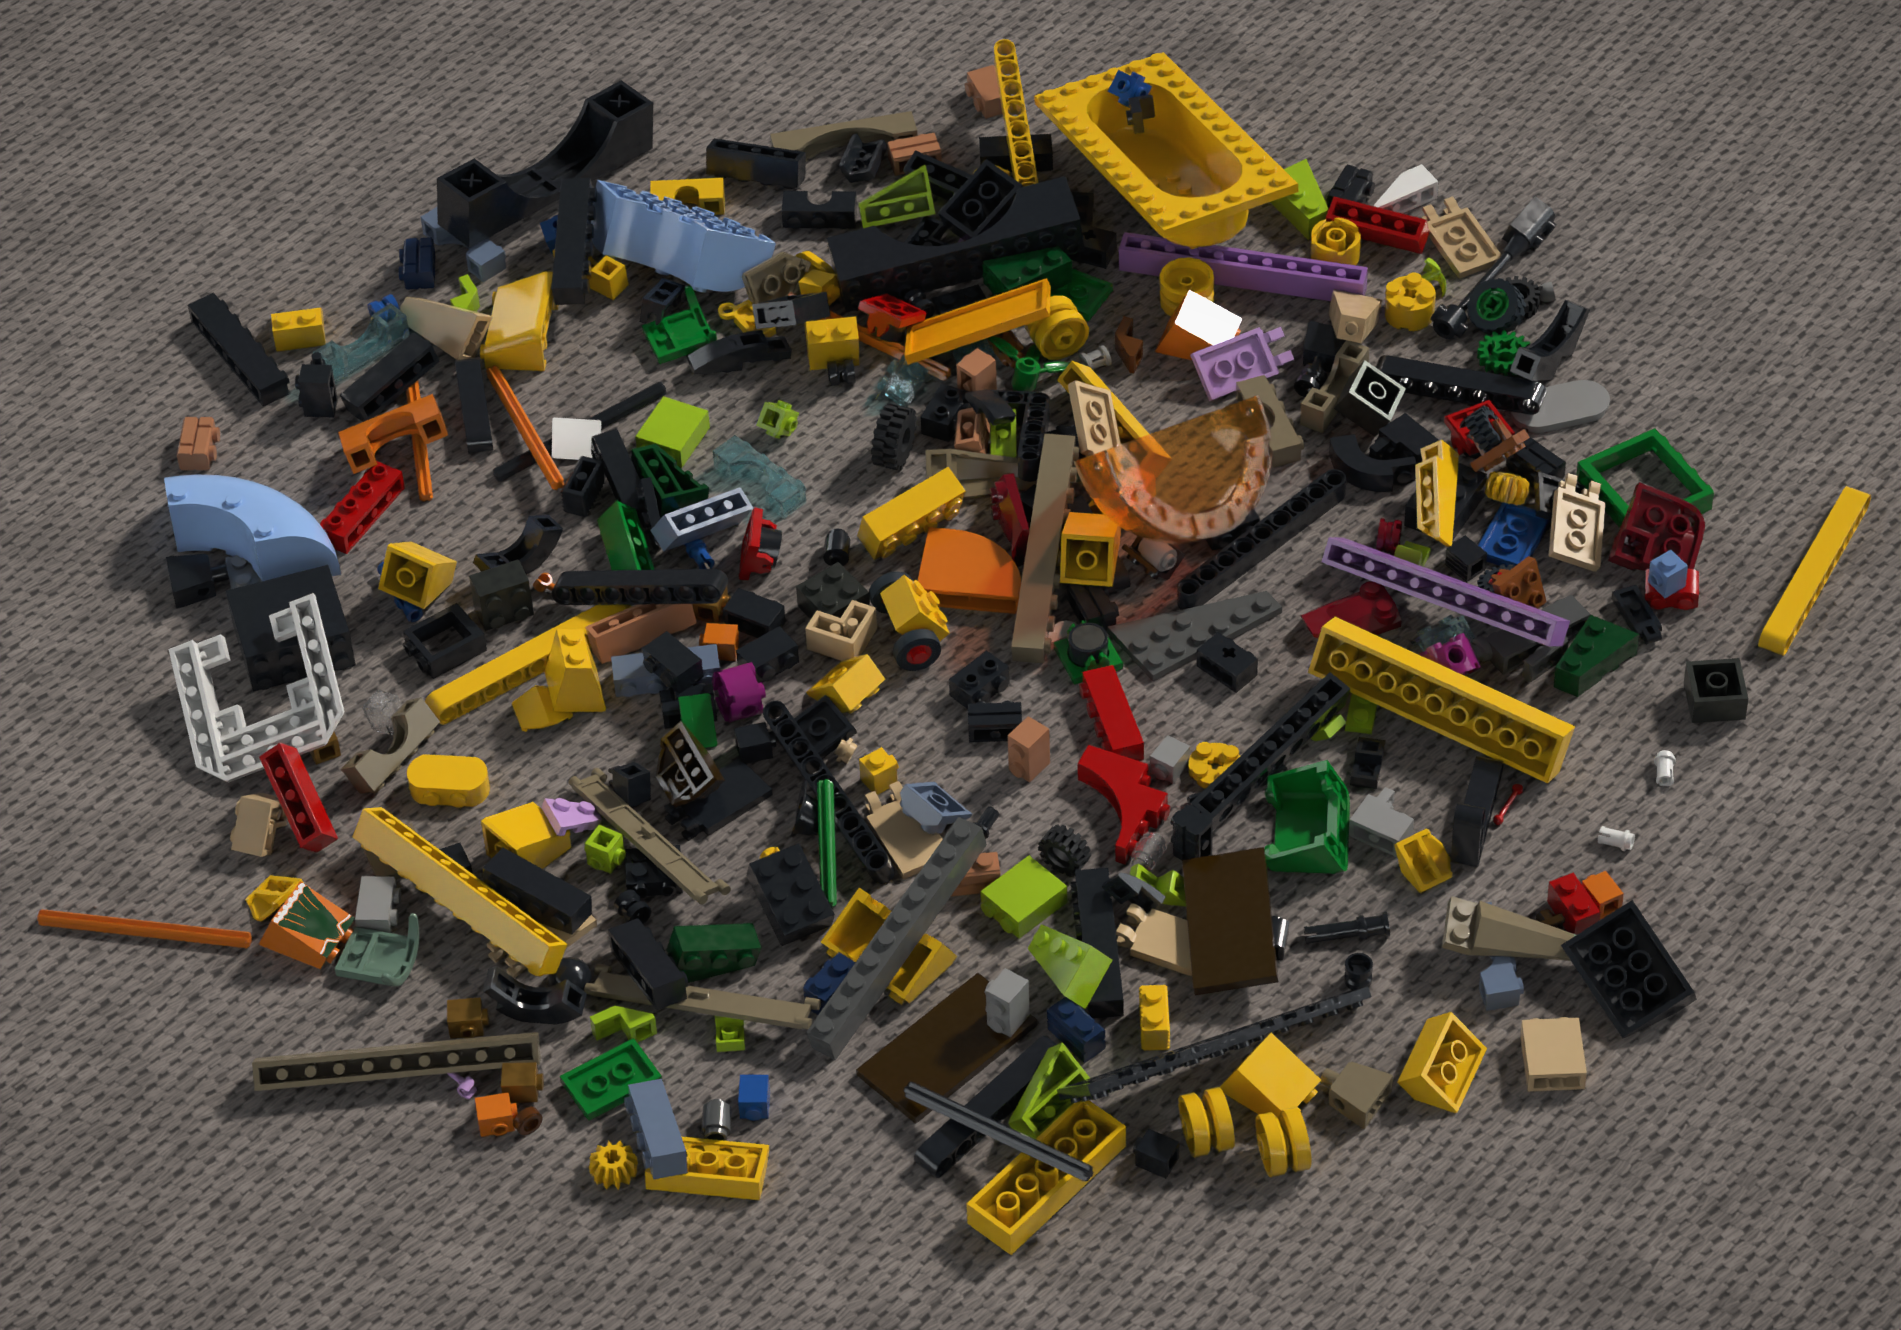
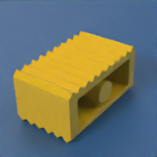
(1154, 1017)

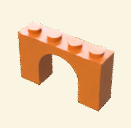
(364, 439)

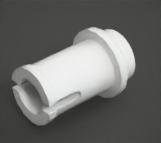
(1665, 763)
(1617, 838)

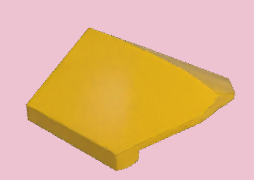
(536, 711)
(1423, 860)
(270, 896)

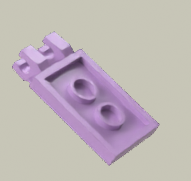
(1238, 360)

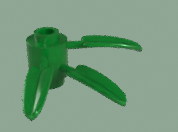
(1027, 368)

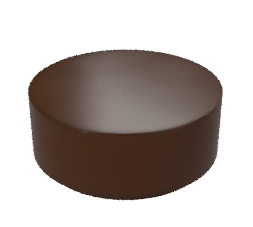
(527, 1121)

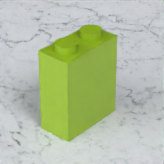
(674, 428)
(1023, 897)

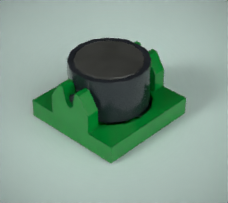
(1087, 647)

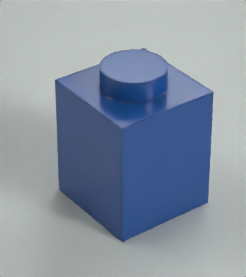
(754, 1097)

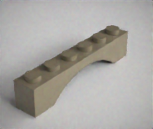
(825, 137)

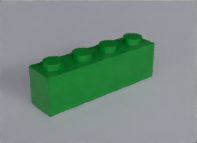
(624, 538)

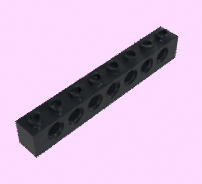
(1272, 749)

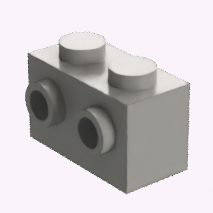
(1007, 1002)

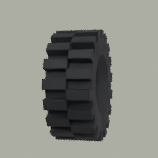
(893, 436)

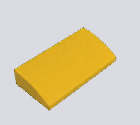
(718, 1170)

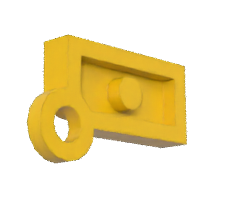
(743, 317)

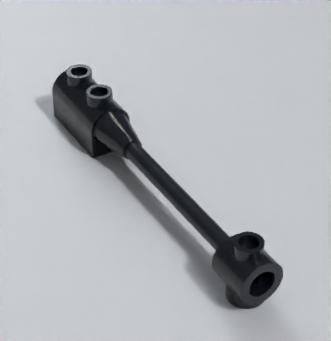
(1521, 236)

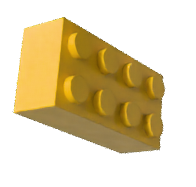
(911, 514)

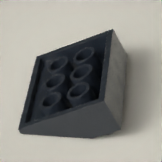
(1629, 970)

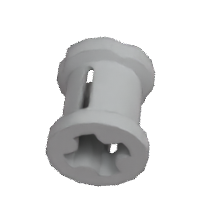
(1101, 353)

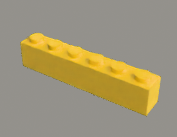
(1127, 424)

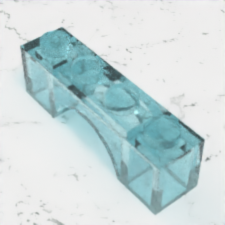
(385, 330)
(739, 460)

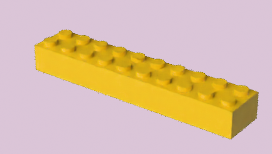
(1442, 699)

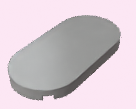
(1566, 406)

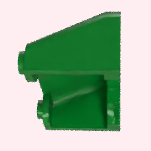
(1310, 820)

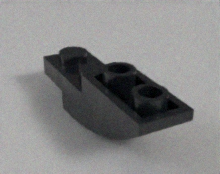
(732, 351)

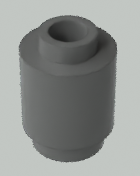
(716, 1120)

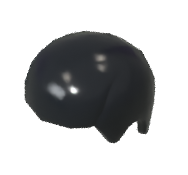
(572, 969)

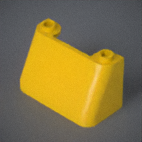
(520, 324)
(858, 926)

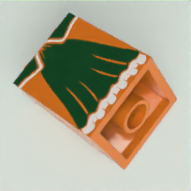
(1196, 326)
(308, 928)

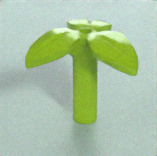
(1434, 273)

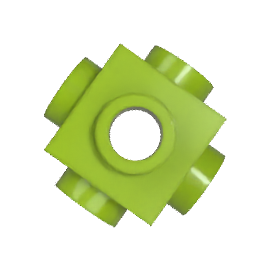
(778, 419)
(605, 849)

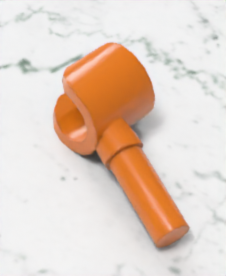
(543, 582)

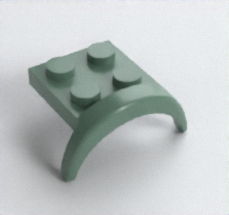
(380, 955)

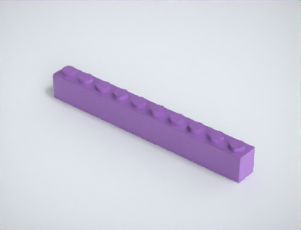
(1246, 268)
(1446, 591)

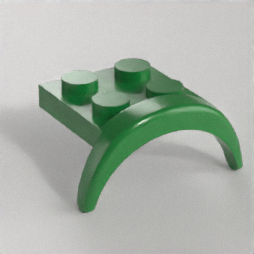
(680, 332)

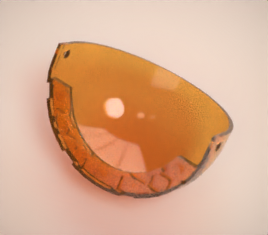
(1186, 477)

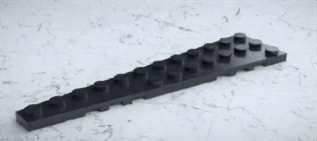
(1209, 1048)

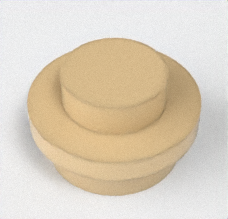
(845, 750)

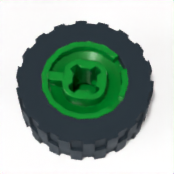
(1496, 306)

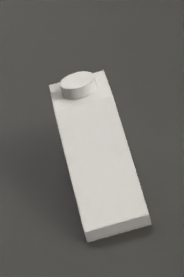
(1409, 191)

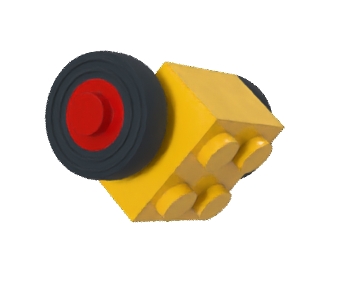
(914, 616)

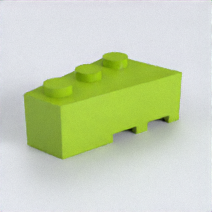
(899, 201)
(1306, 206)
(1069, 963)
(1041, 1101)

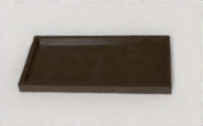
(1229, 921)
(940, 1049)

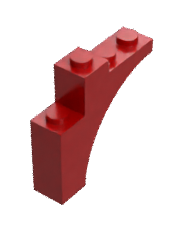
(1127, 788)

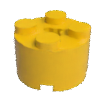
(1336, 242)
(1409, 302)

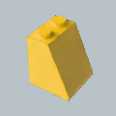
(831, 341)
(1089, 549)
(415, 573)
(573, 674)
(524, 833)
(1271, 1079)

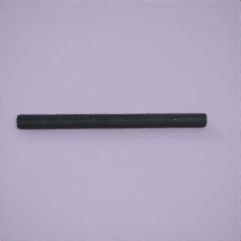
(606, 417)
(999, 1131)

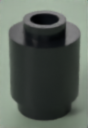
(837, 547)

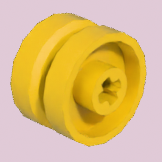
(1180, 277)
(1061, 332)
(1206, 1122)
(1283, 1142)

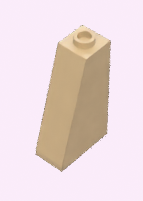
(1353, 315)
(447, 326)

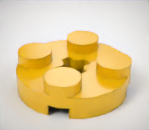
(1207, 754)

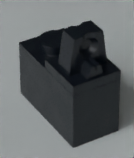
(1401, 440)

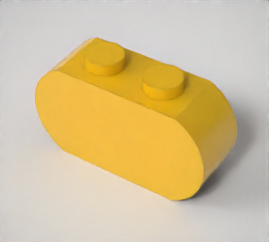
(448, 780)

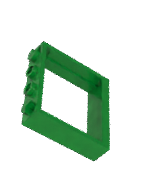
(1616, 508)

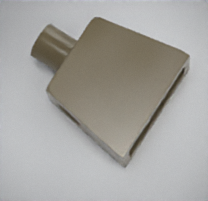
(1357, 1091)

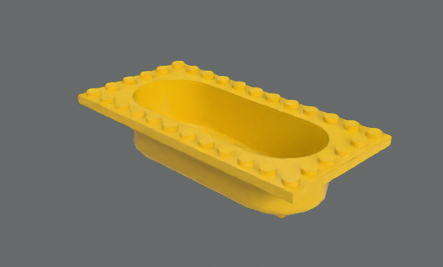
(1191, 166)

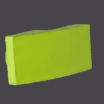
(729, 1034)

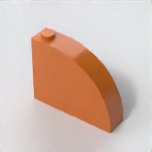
(969, 572)

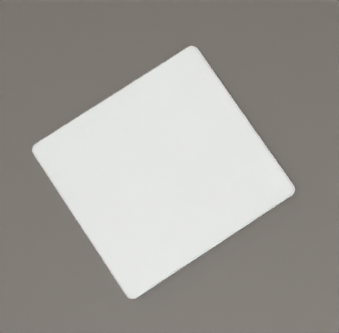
(573, 437)

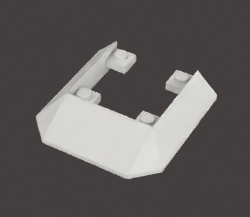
(221, 738)

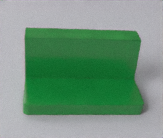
(698, 717)

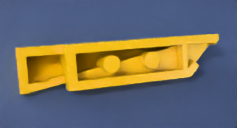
(1437, 491)

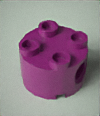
(1455, 655)
(738, 692)

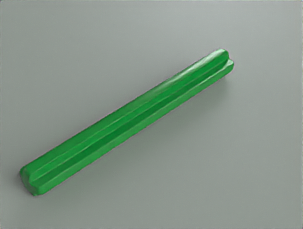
(826, 833)

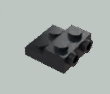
(646, 877)

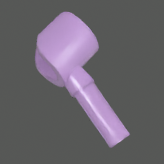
(466, 1085)

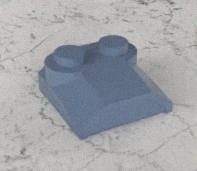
(931, 806)

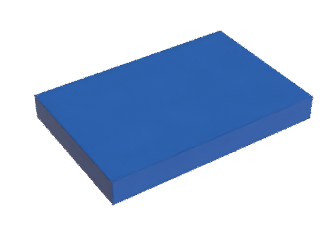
(1513, 534)

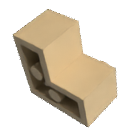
(842, 636)
(257, 823)

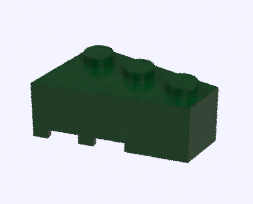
(713, 949)

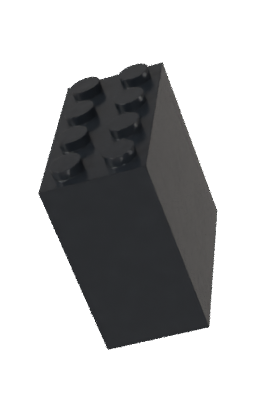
(275, 662)

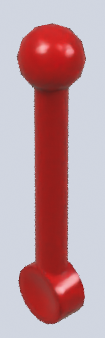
(1517, 789)

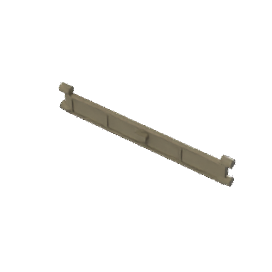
(646, 838)
(710, 1001)

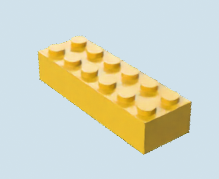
(1031, 1191)

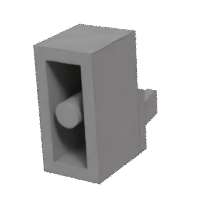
(1379, 824)

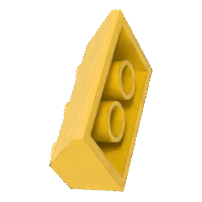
(1442, 1063)

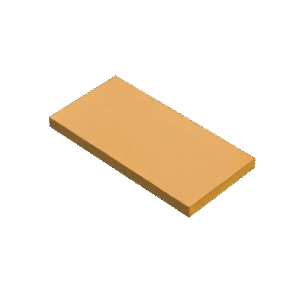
(978, 321)

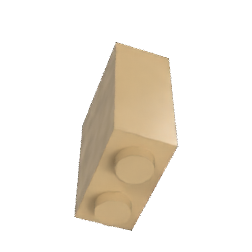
(1553, 1054)

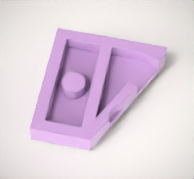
(570, 815)

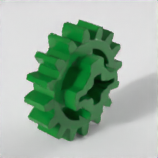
(1502, 350)

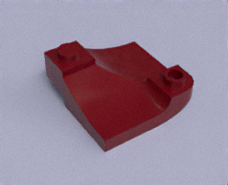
(1656, 525)

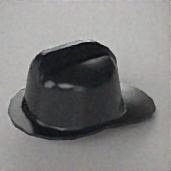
(806, 813)

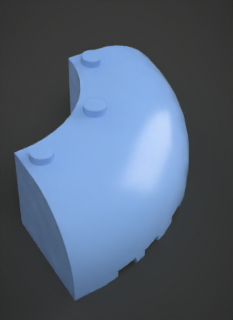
(676, 239)
(247, 522)

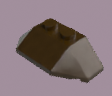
(686, 768)

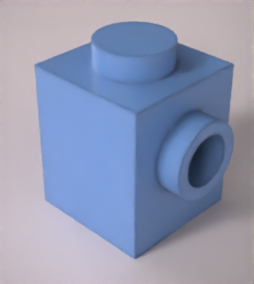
(1667, 573)

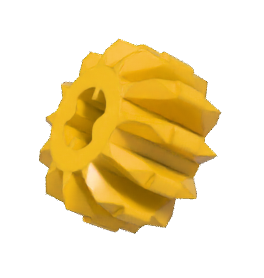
(1507, 488)
(613, 1164)

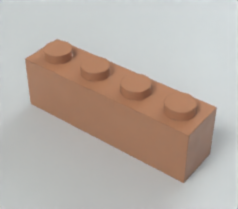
(636, 627)

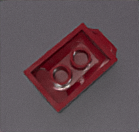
(1010, 515)
(1367, 609)

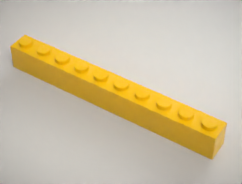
(459, 891)

